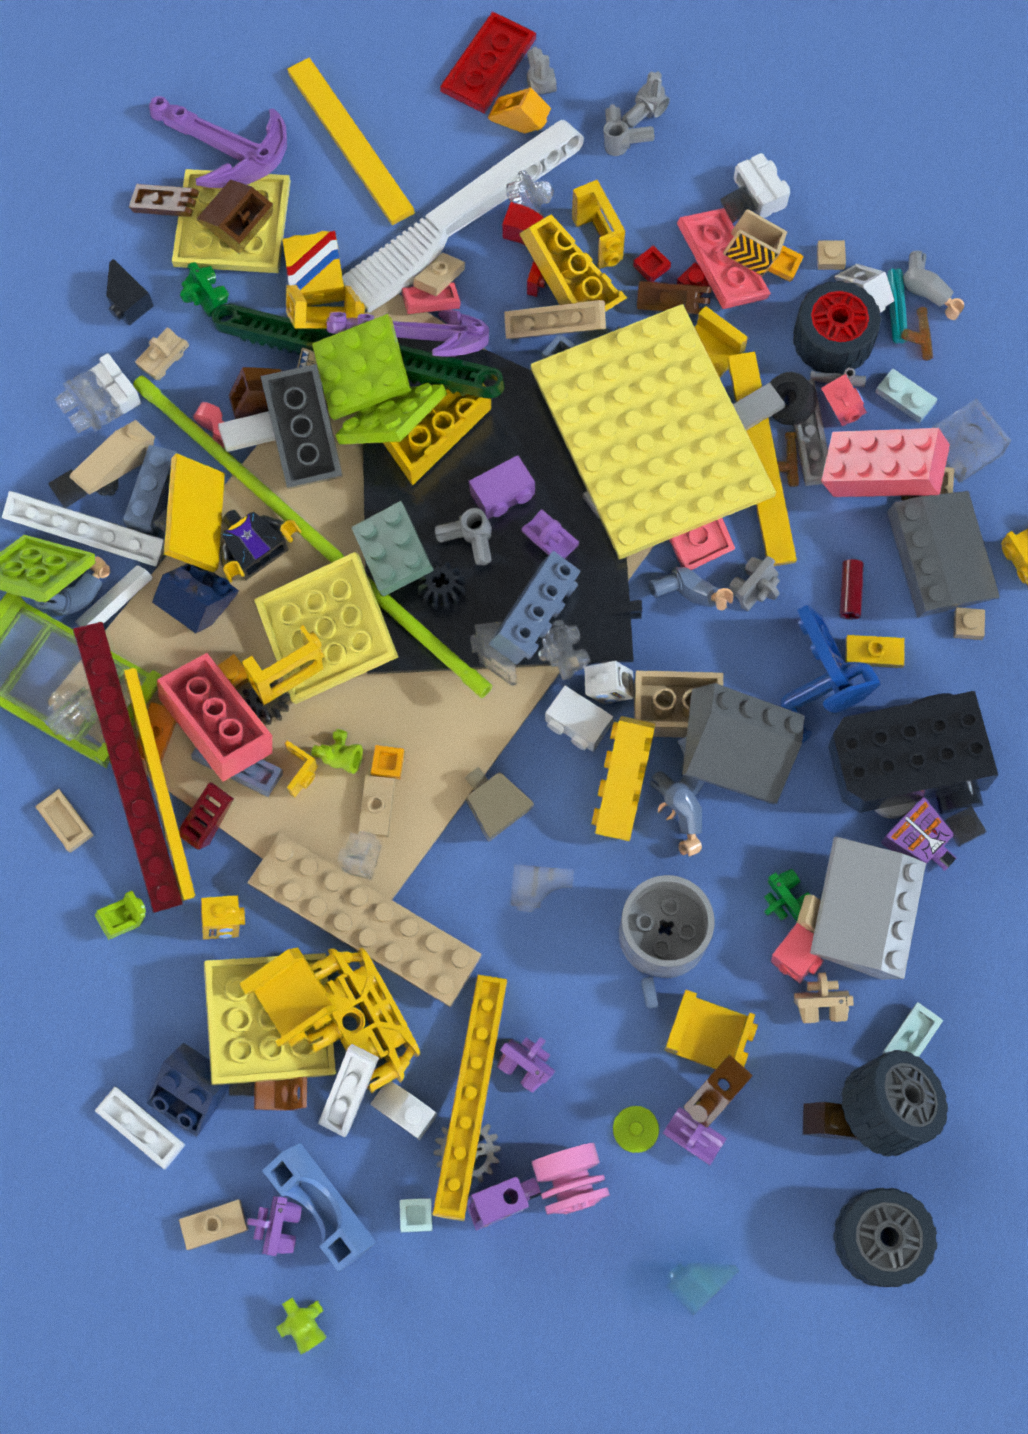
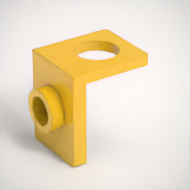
(306, 774)

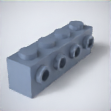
(535, 607)

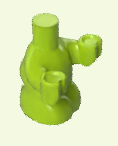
(339, 754)
(302, 1325)

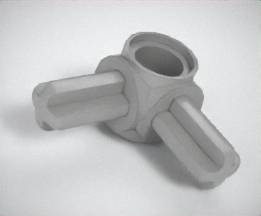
(540, 75)
(649, 101)
(618, 136)
(477, 537)

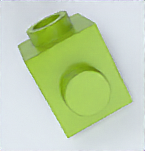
(121, 916)

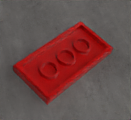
(488, 62)

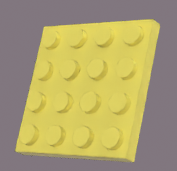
(200, 245)
(341, 612)
(245, 1036)

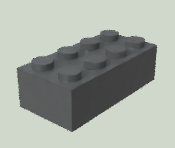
(302, 426)

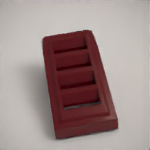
(193, 830)

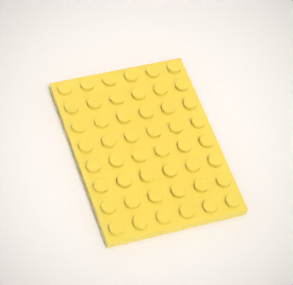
(652, 431)

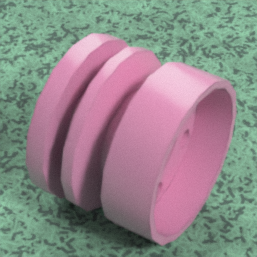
(570, 1179)

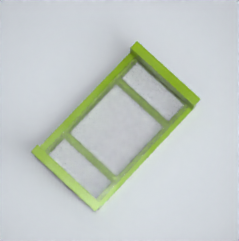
(43, 658)

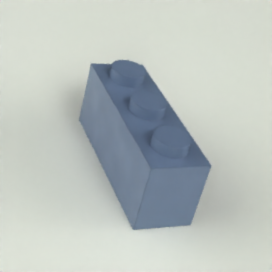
(150, 491)

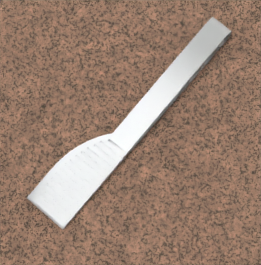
(403, 259)

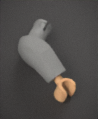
(930, 285)

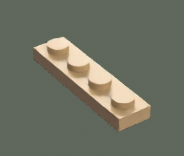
(555, 320)

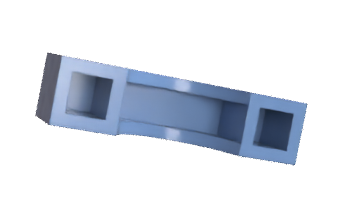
(299, 1177)

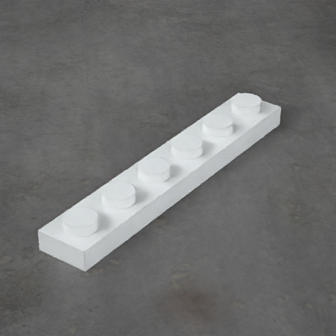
(84, 528)

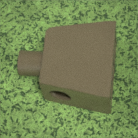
(495, 802)

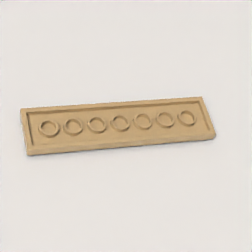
(365, 919)

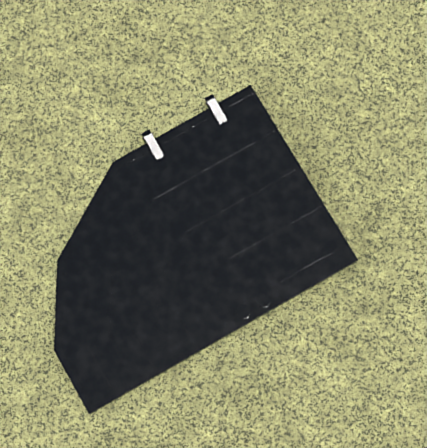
(514, 426)

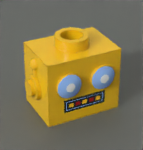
(221, 917)

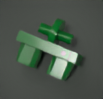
(198, 289)
(781, 886)

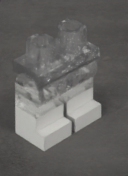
(99, 396)

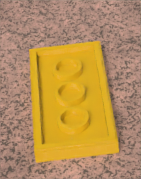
(194, 513)

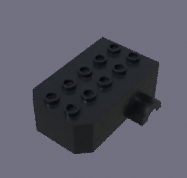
(914, 752)

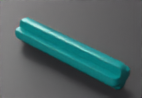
(898, 307)

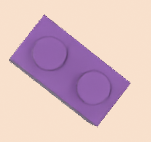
(502, 487)

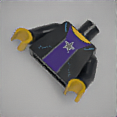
(253, 542)

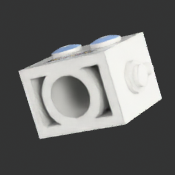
(609, 682)

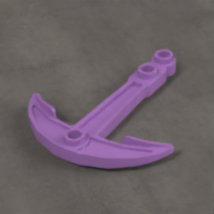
(254, 158)
(460, 335)

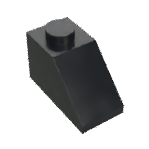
(126, 295)

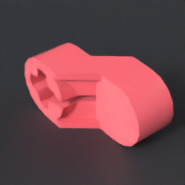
(209, 417)

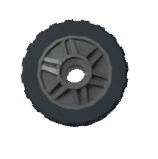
(894, 1103)
(909, 1231)

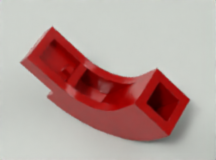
(516, 221)

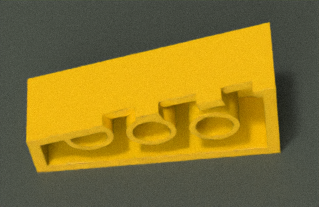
(566, 267)
(437, 433)
(624, 778)

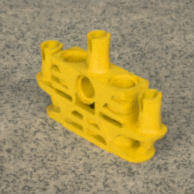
(376, 1005)

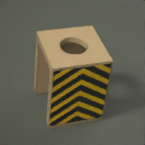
(755, 242)

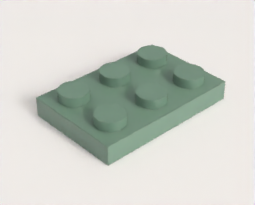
(392, 549)

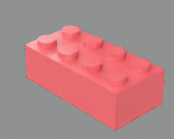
(886, 463)
(214, 716)

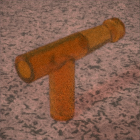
(923, 337)
(791, 463)

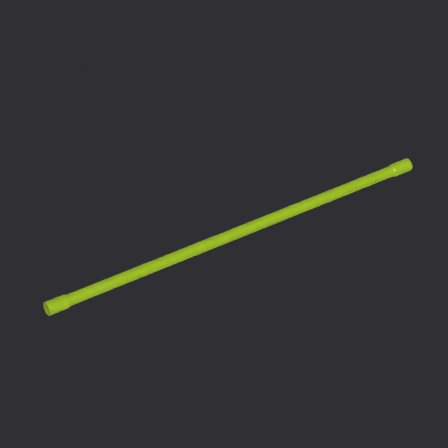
(153, 394)

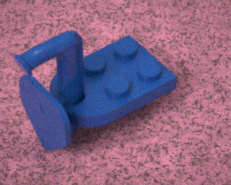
(838, 674)

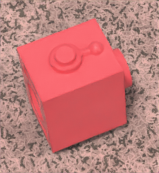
(844, 400)
(794, 954)

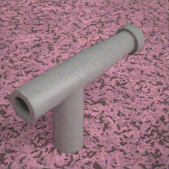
(855, 380)

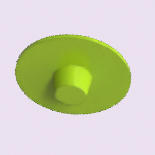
(635, 1129)

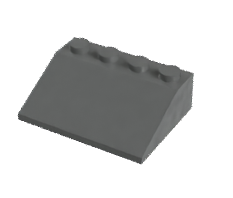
(942, 552)
(741, 742)

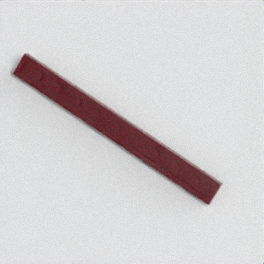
(127, 767)

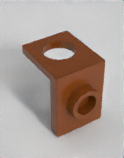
(280, 1094)

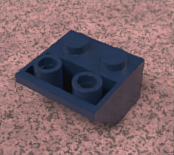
(194, 596)
(185, 1090)

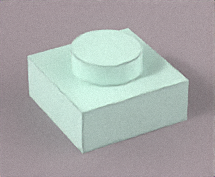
(416, 1215)

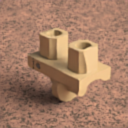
(162, 353)
(836, 1000)

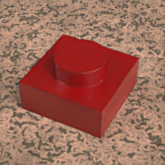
(651, 264)
(693, 276)

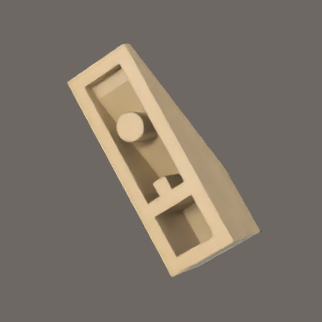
(114, 457)

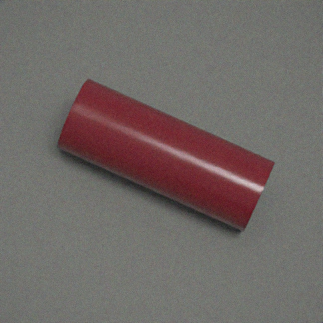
(851, 589)

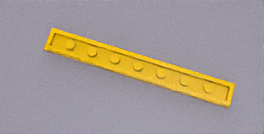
(351, 141)
(773, 511)
(159, 784)
(470, 1098)

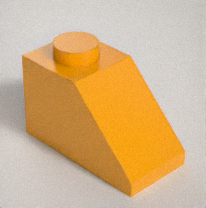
(520, 111)

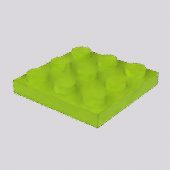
(361, 367)
(391, 418)
(40, 567)

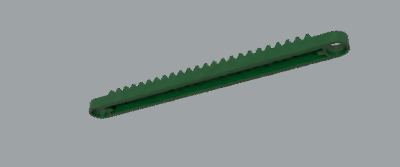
(419, 364)

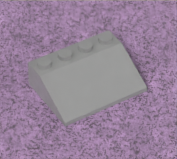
(868, 909)

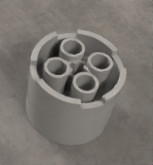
(671, 903)

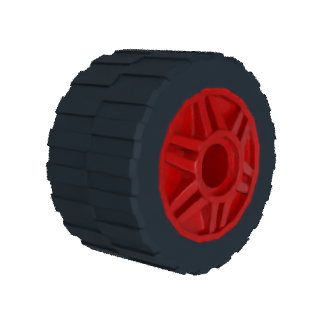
(836, 327)

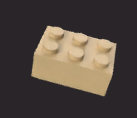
(666, 698)

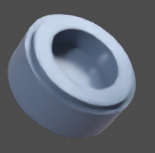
(649, 992)

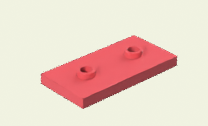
(708, 237)

